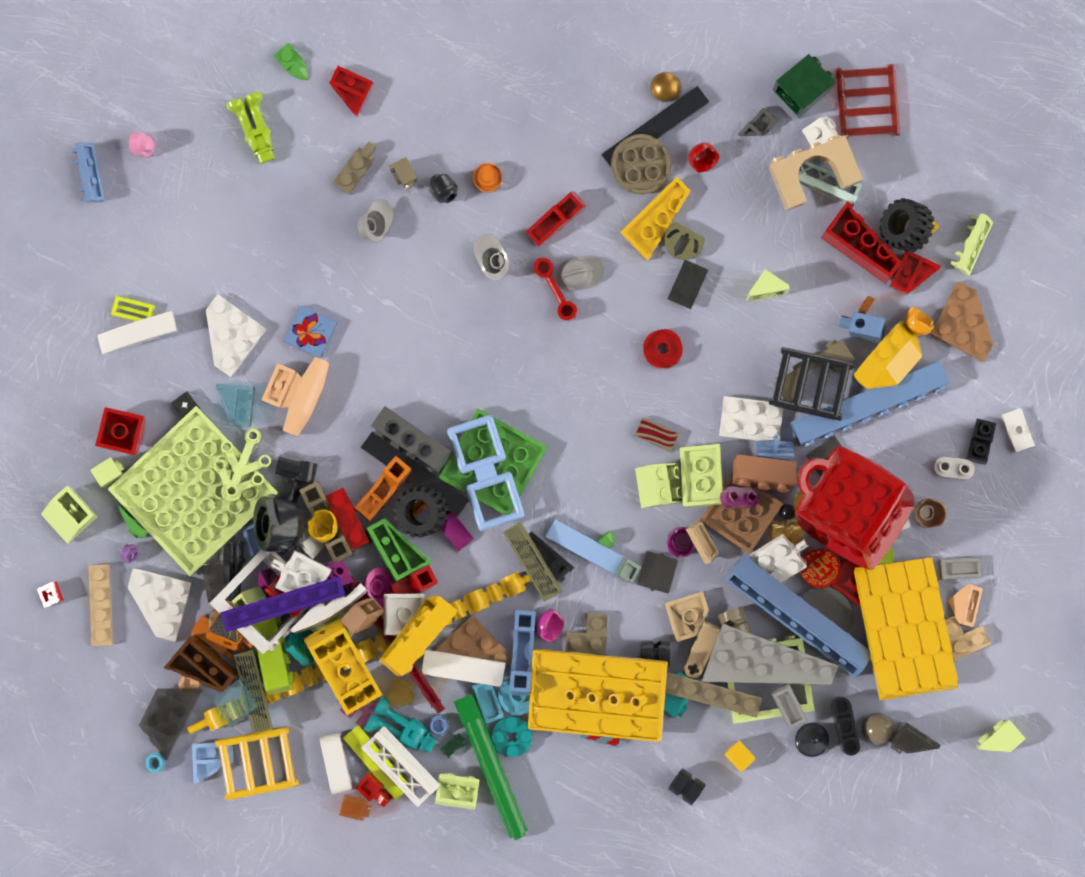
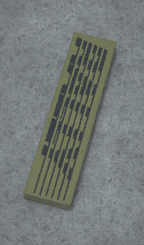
(532, 561)
(250, 675)

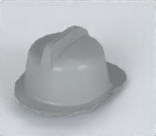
(375, 221)
(492, 256)
(580, 273)

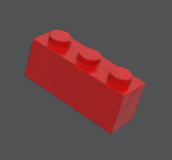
(348, 519)

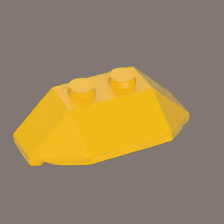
(890, 359)

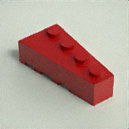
(860, 244)

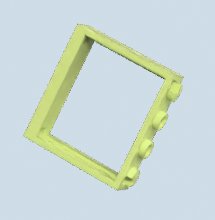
(770, 713)

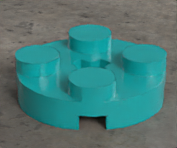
(295, 646)
(512, 748)

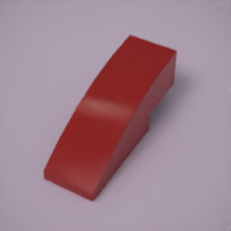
(556, 218)

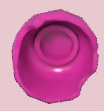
(549, 625)

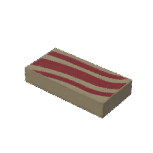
(656, 434)

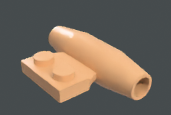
(296, 393)

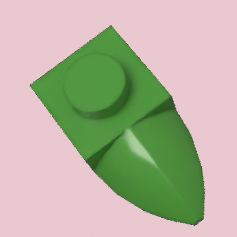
(292, 62)
(136, 528)

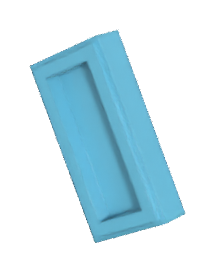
(488, 702)

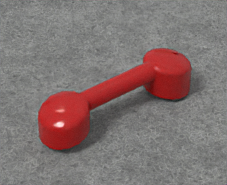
(544, 269)

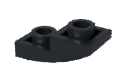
(981, 441)

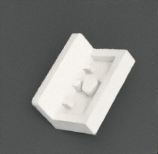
(820, 131)

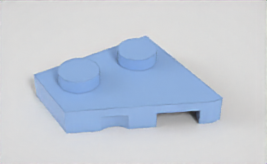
(207, 760)

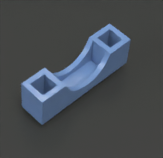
(522, 652)

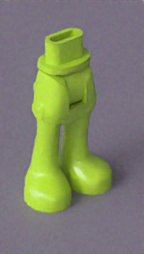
(258, 138)

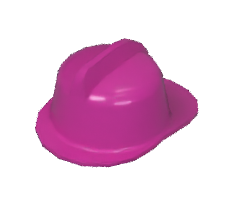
(377, 584)

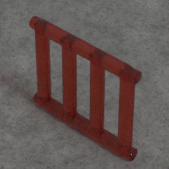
(891, 91)

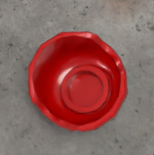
(703, 157)

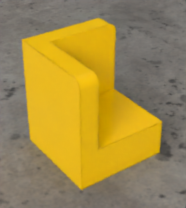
(739, 756)

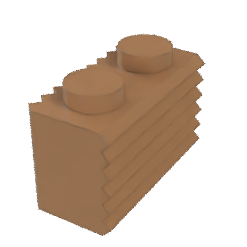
(362, 615)

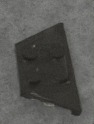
(168, 716)

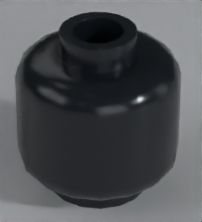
(443, 188)

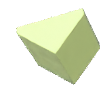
(767, 287)

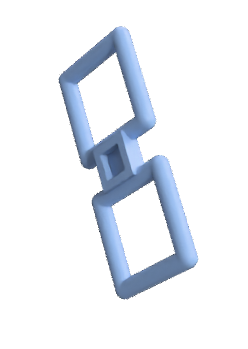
(485, 473)

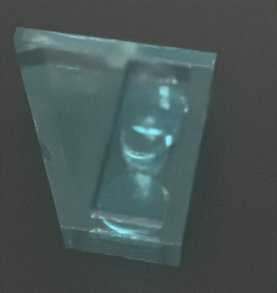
(238, 403)

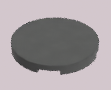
(832, 605)

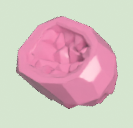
(141, 145)

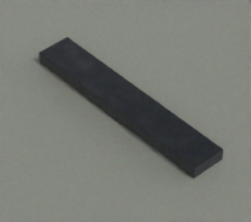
(666, 119)
(418, 475)

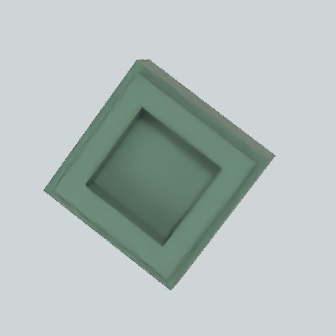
(627, 570)

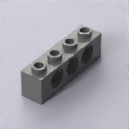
(388, 419)

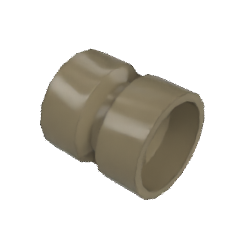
(735, 619)

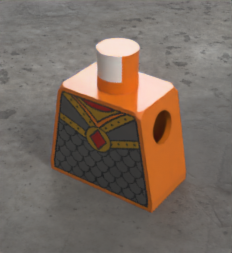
(231, 639)

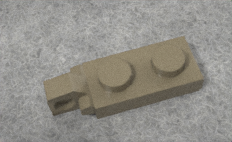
(355, 168)

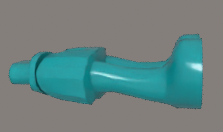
(414, 733)

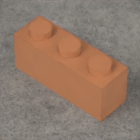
(764, 473)

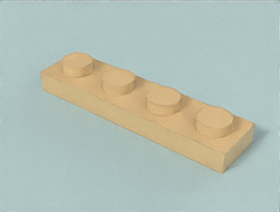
(100, 605)

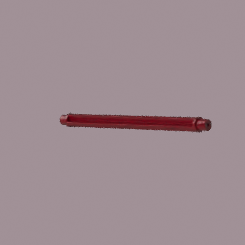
(415, 673)

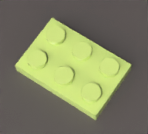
(701, 475)

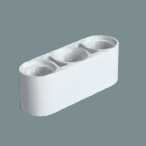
(336, 763)

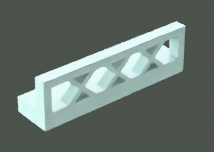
(819, 186)

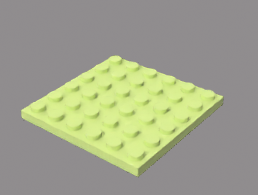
(180, 495)

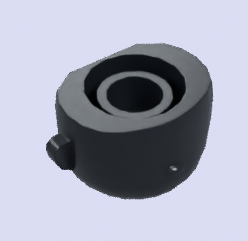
(277, 523)

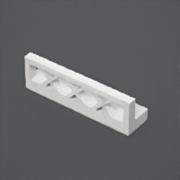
(403, 763)

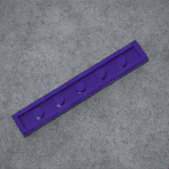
(282, 604)

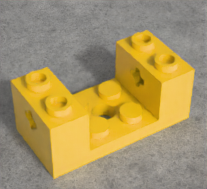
(333, 650)

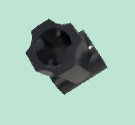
(301, 471)

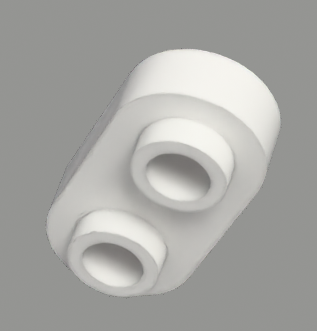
(954, 468)

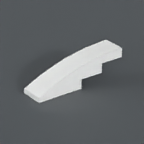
(137, 332)
(322, 613)

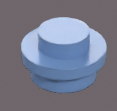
(438, 725)

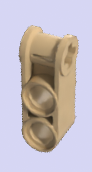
(701, 649)

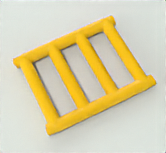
(271, 785)

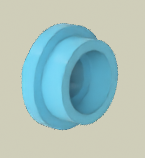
(148, 763)

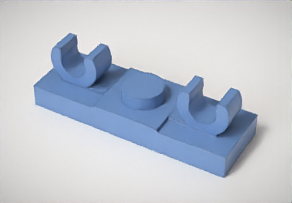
(89, 172)

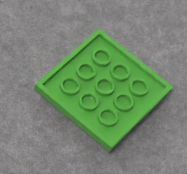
(521, 461)

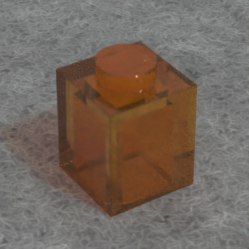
(355, 807)

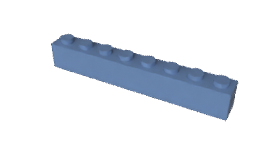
(871, 402)
(799, 616)

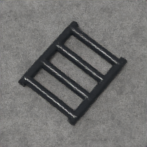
(796, 404)

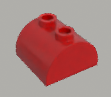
(121, 431)

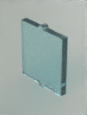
(235, 703)

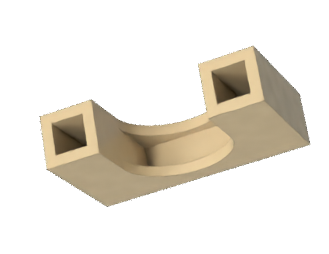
(834, 152)

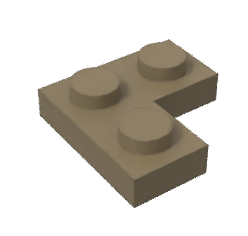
(593, 640)

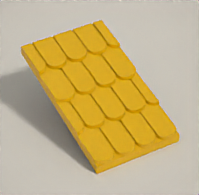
(906, 629)
(597, 695)

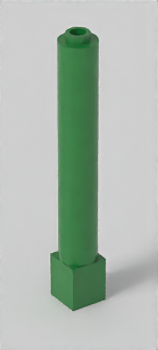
(491, 767)

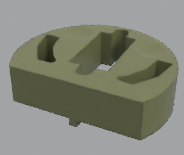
(672, 242)

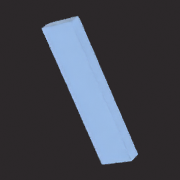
(584, 546)

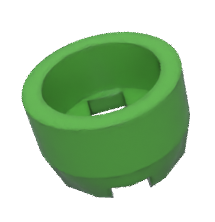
(608, 539)

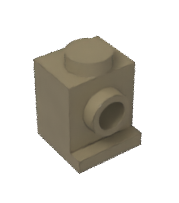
(404, 174)

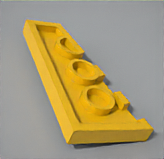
(652, 222)

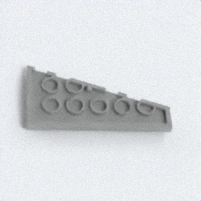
(753, 659)

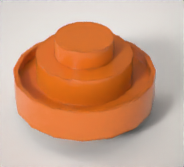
(487, 178)

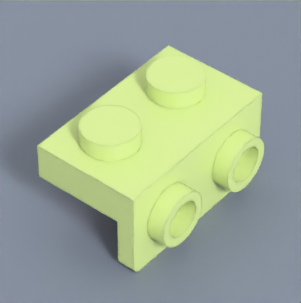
(457, 791)

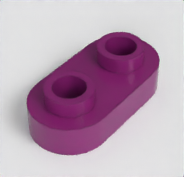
(741, 497)

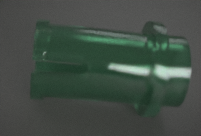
(453, 745)

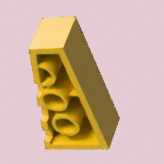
(417, 635)

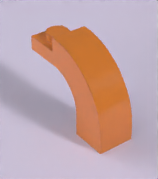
(384, 489)

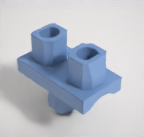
(775, 449)

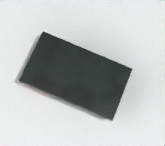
(687, 284)

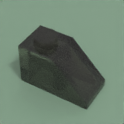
(215, 578)

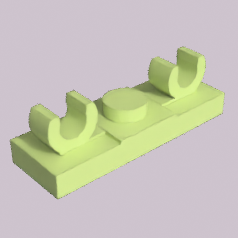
(973, 244)

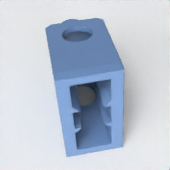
(873, 327)

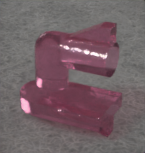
(367, 712)

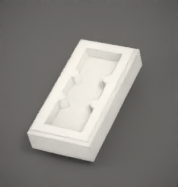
(1018, 430)

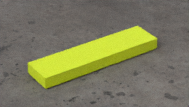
(356, 740)

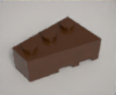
(202, 664)

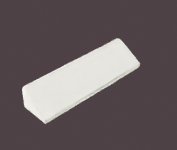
(463, 668)

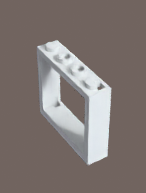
(250, 632)

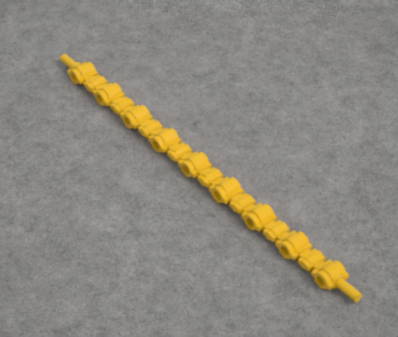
(368, 650)

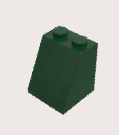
(804, 85)

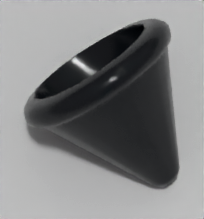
(811, 739)

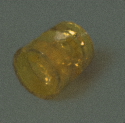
(791, 531)

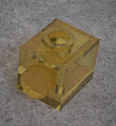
(401, 693)

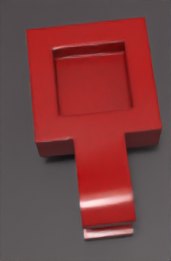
(371, 788)

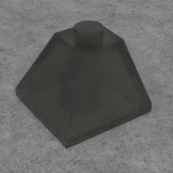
(910, 740)

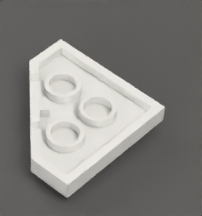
(231, 335)
(160, 601)

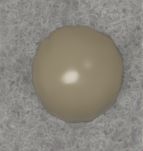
(877, 728)

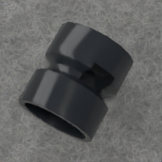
(657, 651)
(686, 786)

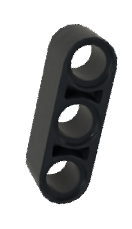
(838, 718)

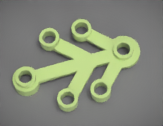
(240, 468)

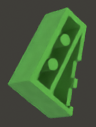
(395, 550)

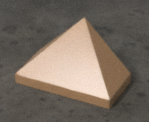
(966, 604)

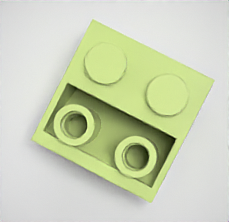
(659, 485)
(68, 514)

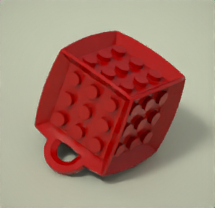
(853, 506)

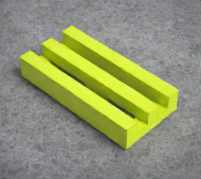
(115, 306)

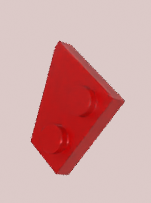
(351, 88)
(912, 272)

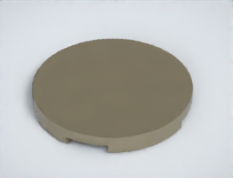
(640, 164)

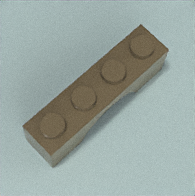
(834, 350)
(316, 500)

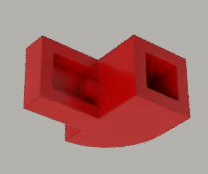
(415, 583)

